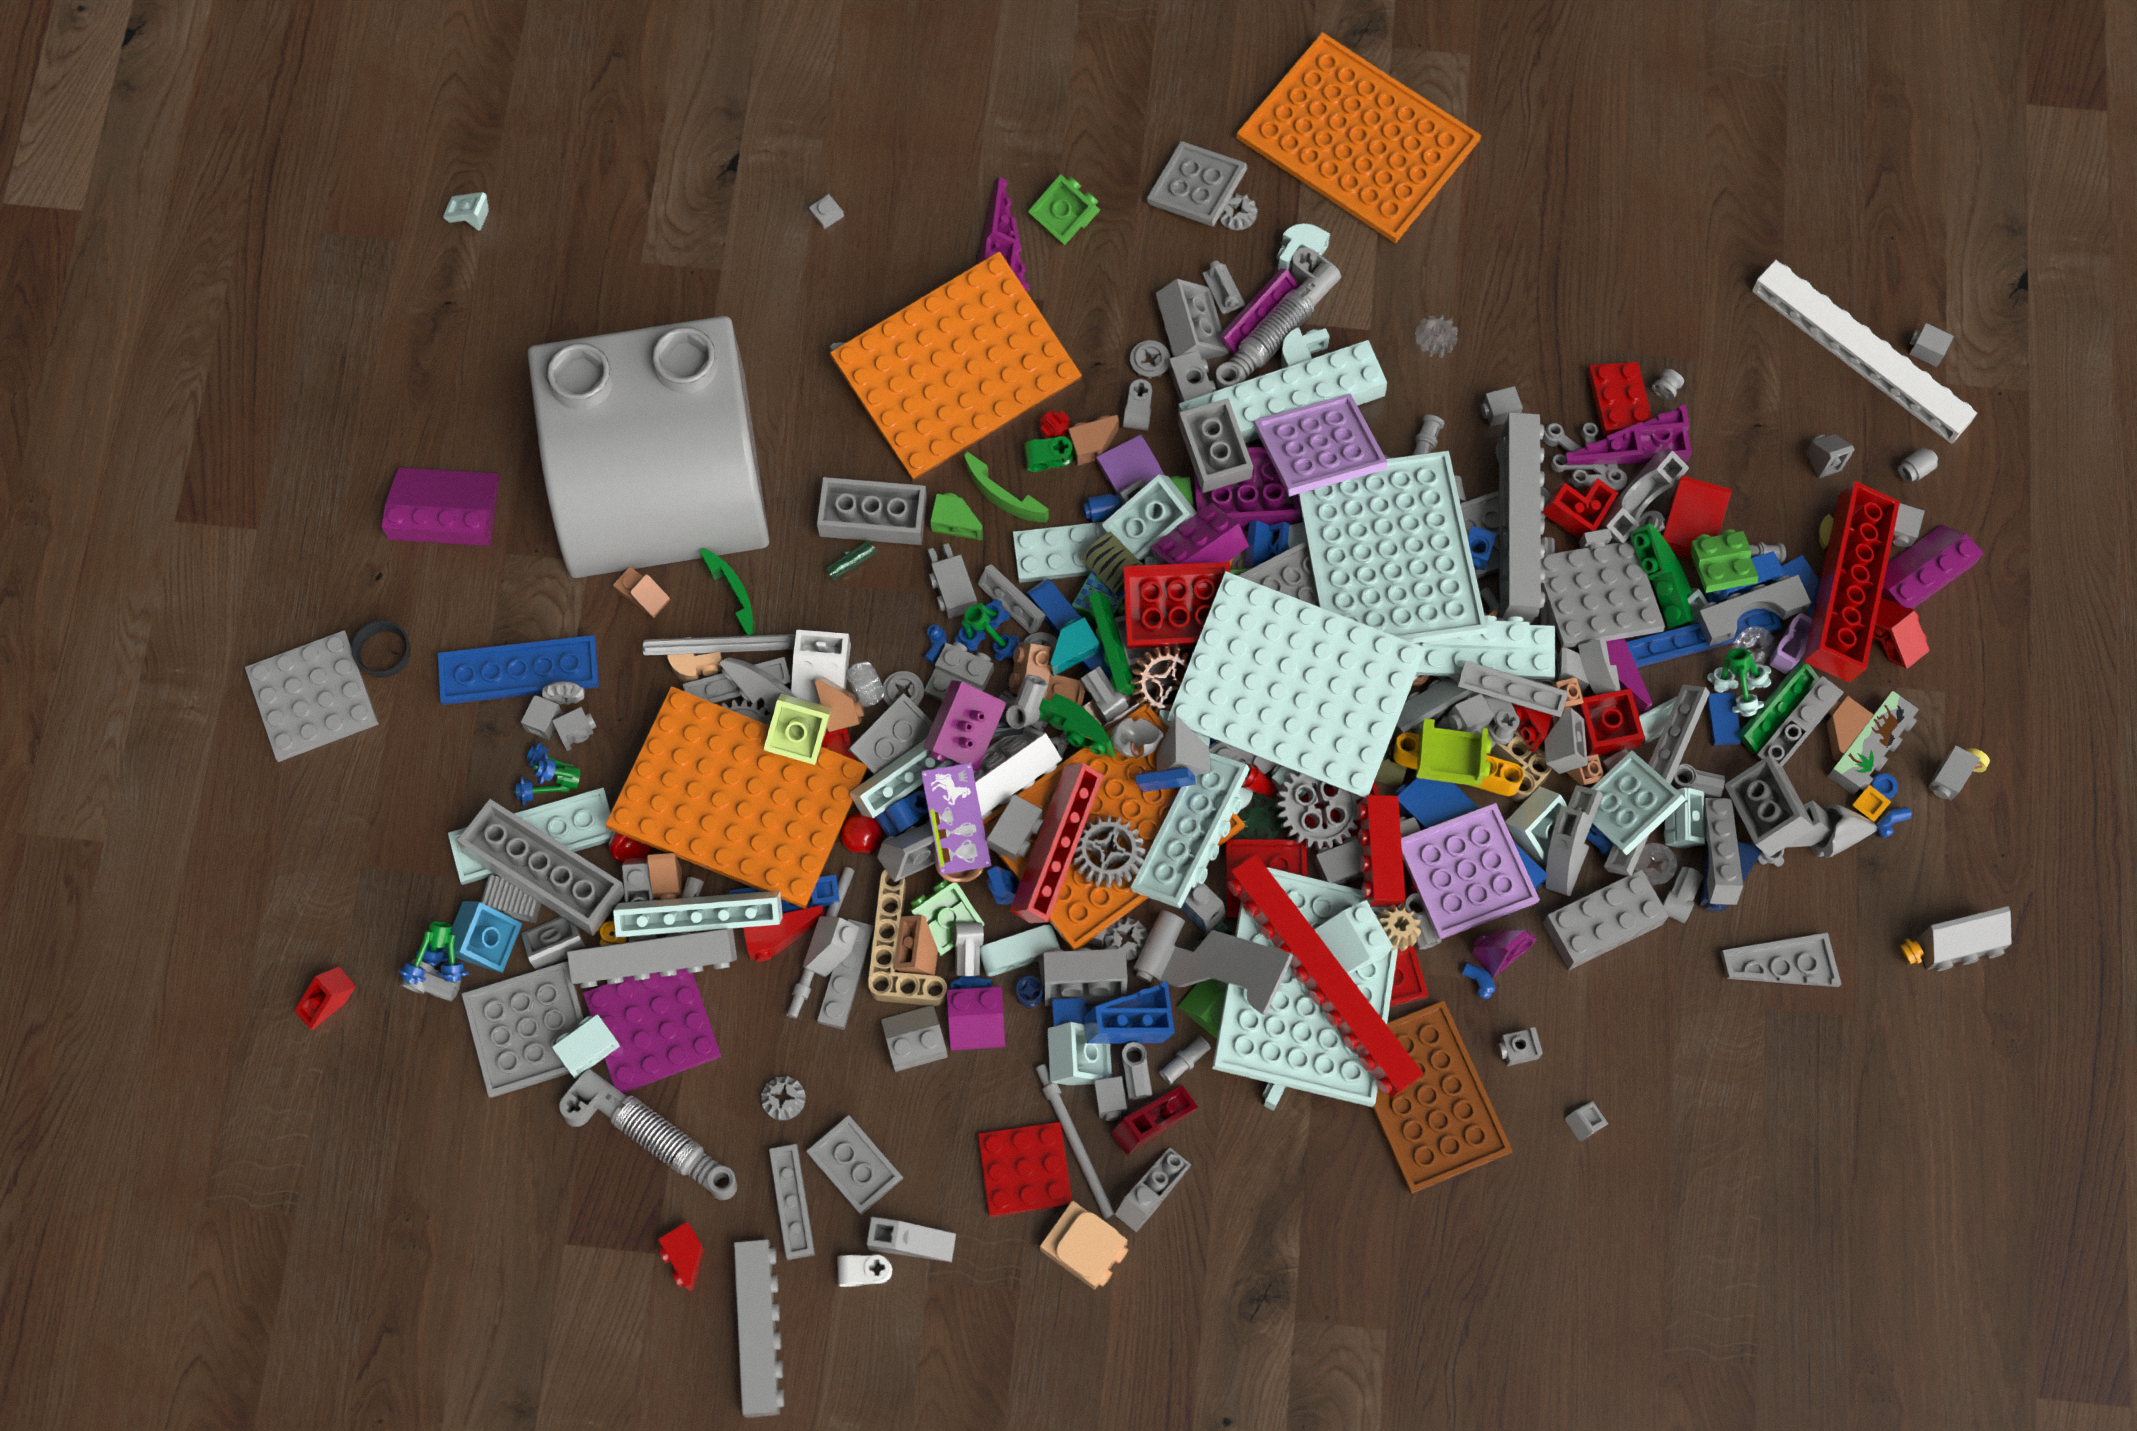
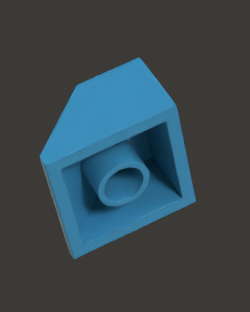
(483, 936)

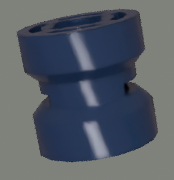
(1028, 987)

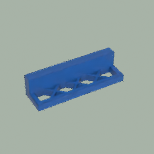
(1261, 542)

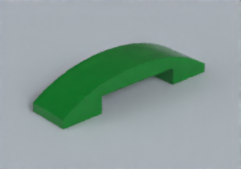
(718, 569)

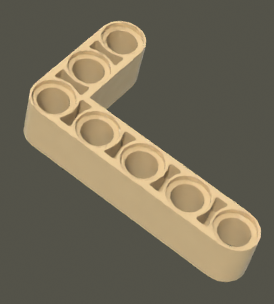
(888, 947)

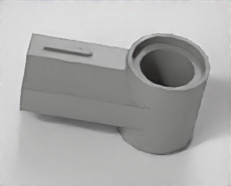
(1107, 700)
(1028, 702)
(1699, 780)
(1680, 899)
(1428, 936)
(967, 940)
(434, 984)
(1137, 1073)

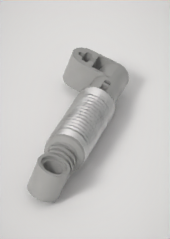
(1294, 311)
(630, 1116)

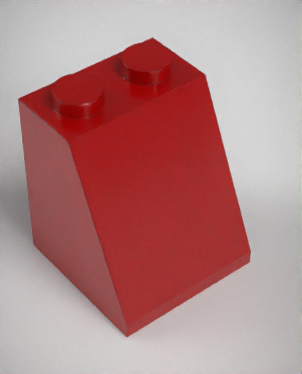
(1694, 511)

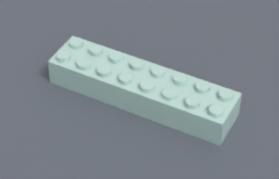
(1302, 384)

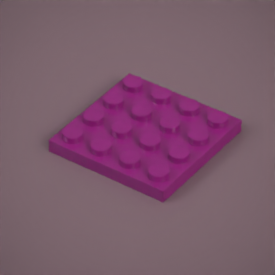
(657, 1026)

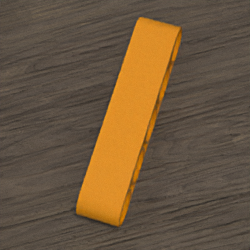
(1495, 782)

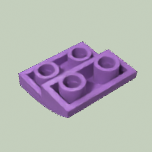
(1129, 464)

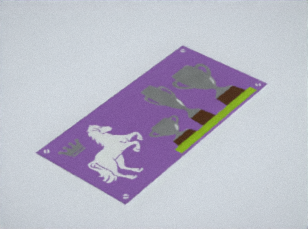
(956, 818)

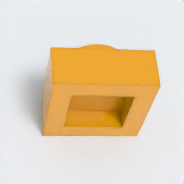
(1871, 803)

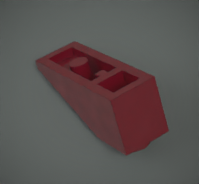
(1153, 1119)

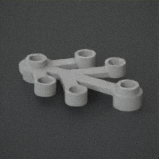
(1604, 473)

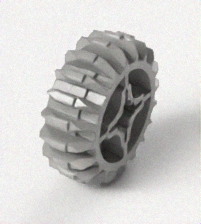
(1117, 855)

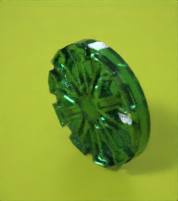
(1260, 819)

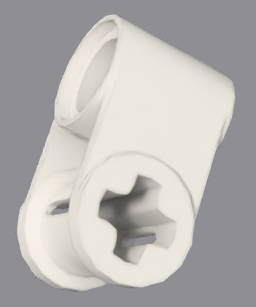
(857, 1270)

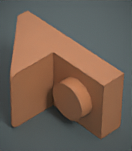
(642, 592)

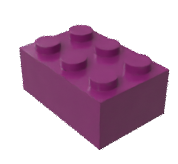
(1202, 539)

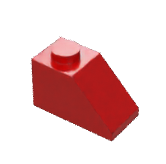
(324, 997)

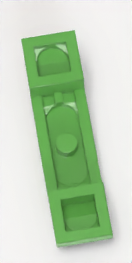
(1027, 509)

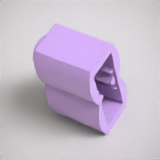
(1792, 644)

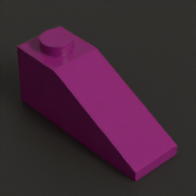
(1628, 673)

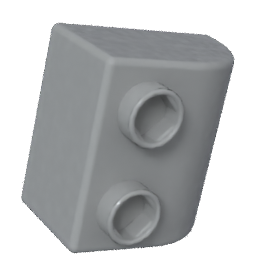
(648, 446)

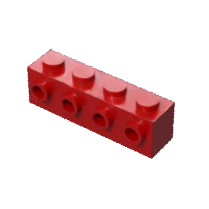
(1381, 850)

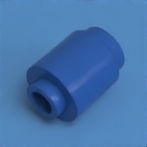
(1101, 507)

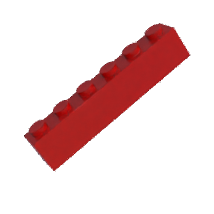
(1056, 843)

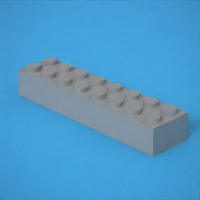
(1520, 517)

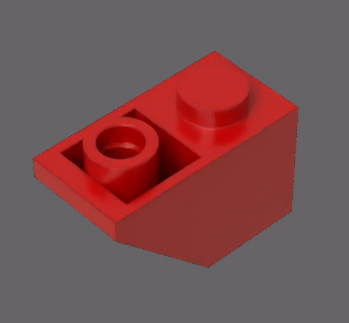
(1532, 725)
(685, 1254)

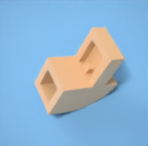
(689, 666)

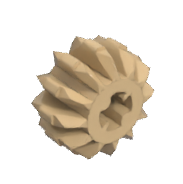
(1404, 921)

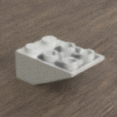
(817, 656)

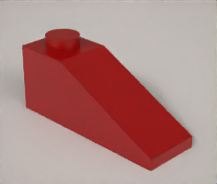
(772, 939)

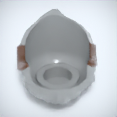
(1135, 737)

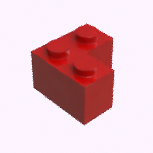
(1578, 511)
(1900, 633)

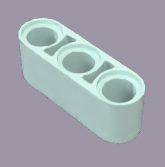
(1018, 950)

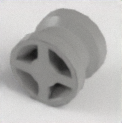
(1668, 384)

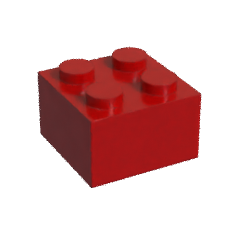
(1610, 722)

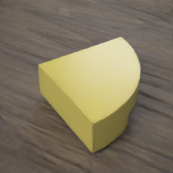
(1825, 531)

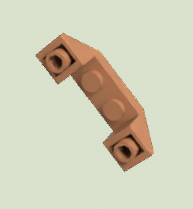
(1593, 771)

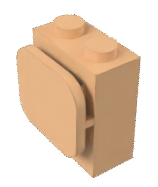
(1085, 1245)

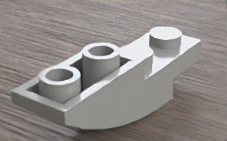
(754, 682)
(1801, 722)
(1568, 838)

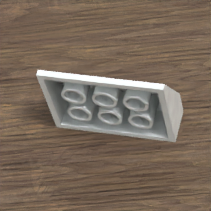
(1013, 766)

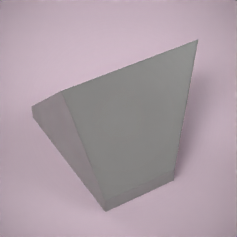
(1183, 749)

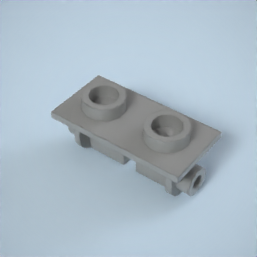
(1223, 288)

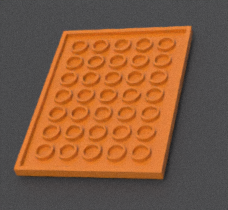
(1358, 137)
(955, 365)
(729, 804)
(1081, 906)

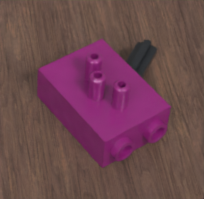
(966, 725)

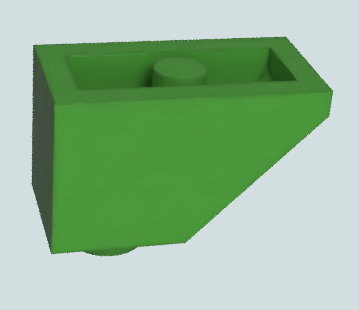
(955, 518)

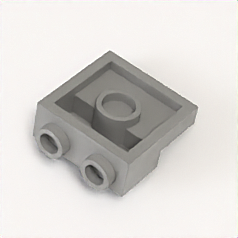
(958, 665)

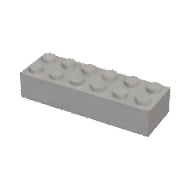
(541, 867)

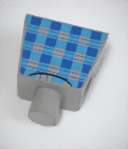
(1201, 906)

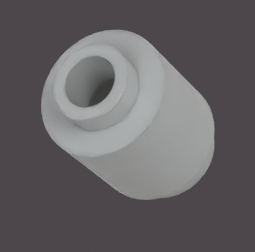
(1918, 465)

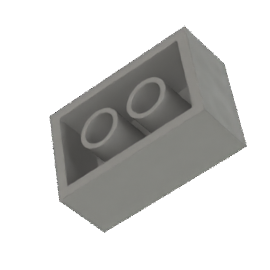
(1215, 445)
(1769, 806)

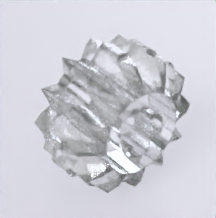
(1431, 327)
(865, 683)

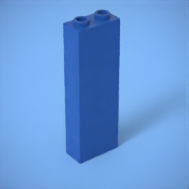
(1441, 801)

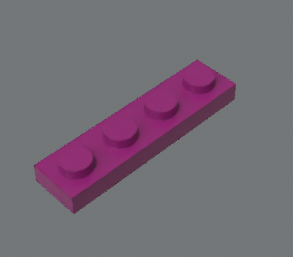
(1257, 310)

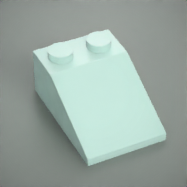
(1149, 516)

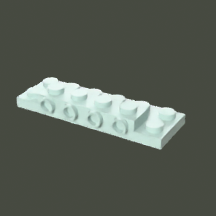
(1506, 646)
(1192, 833)

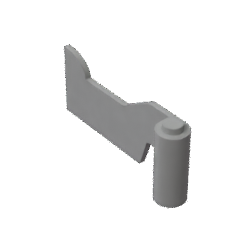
(1217, 958)

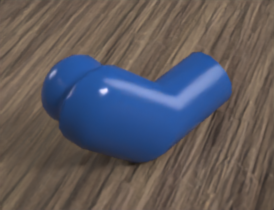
(938, 640)
(1891, 817)
(1483, 978)
(968, 982)

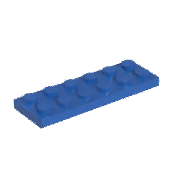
(516, 669)

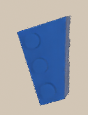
(1129, 1019)

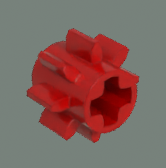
(1054, 424)

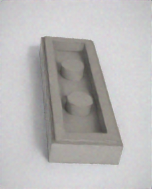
(1012, 599)

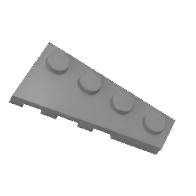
(1792, 961)

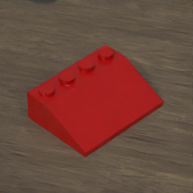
(1169, 602)

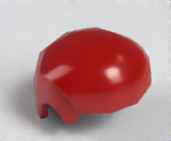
(861, 834)
(626, 848)

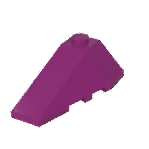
(1501, 949)

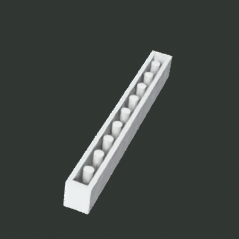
(1864, 351)

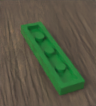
(1110, 637)
(1778, 707)

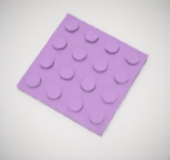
(1320, 444)
(1467, 871)

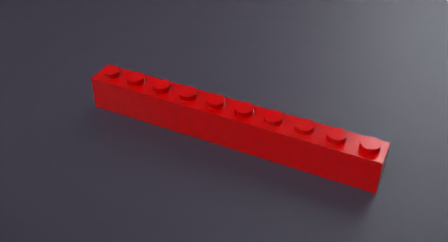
(1324, 977)

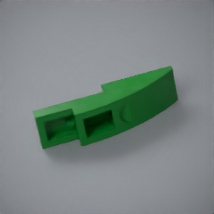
(1665, 572)
(1077, 723)

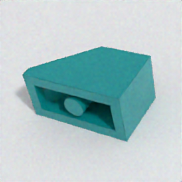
(1074, 645)

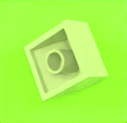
(797, 729)

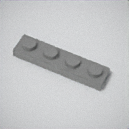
(719, 688)
(1513, 688)
(845, 980)
(792, 1202)

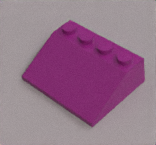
(1253, 499)
(441, 506)

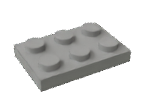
(891, 735)
(854, 1165)

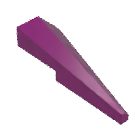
(1002, 232)
(1639, 442)

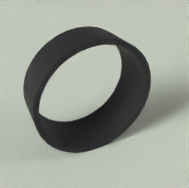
(368, 631)

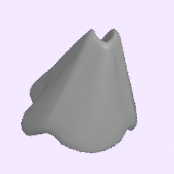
(1847, 830)

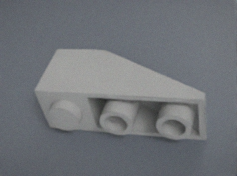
(637, 886)
(1152, 1189)
(910, 1240)

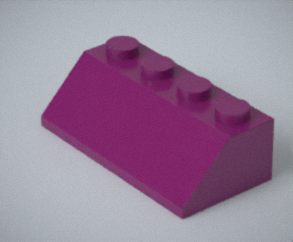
(1929, 566)

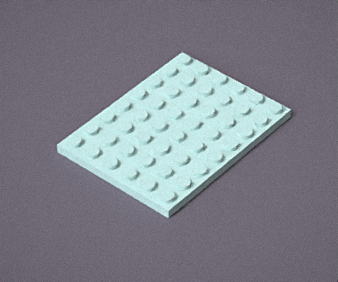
(1395, 551)
(1296, 684)
(1294, 1039)

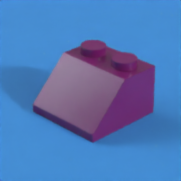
(976, 1018)

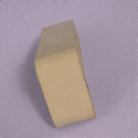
(1532, 778)

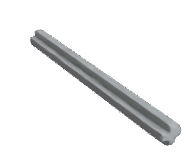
(718, 644)

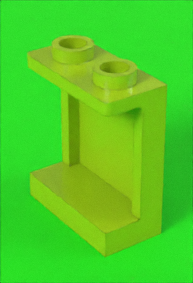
(1453, 755)

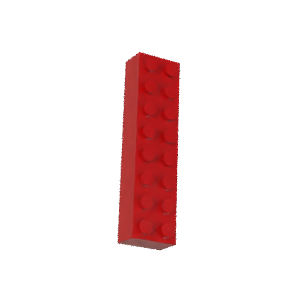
(1851, 582)

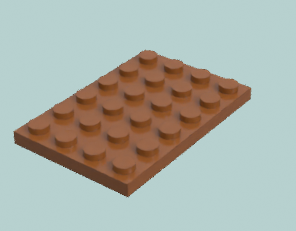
(1445, 1117)

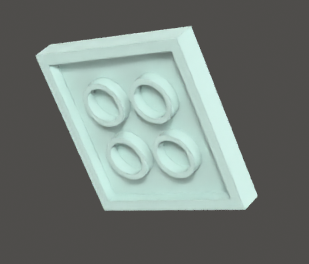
(1633, 802)

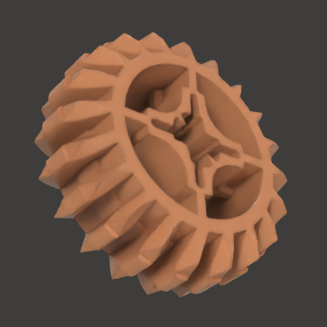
(1168, 670)

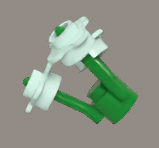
(1740, 663)

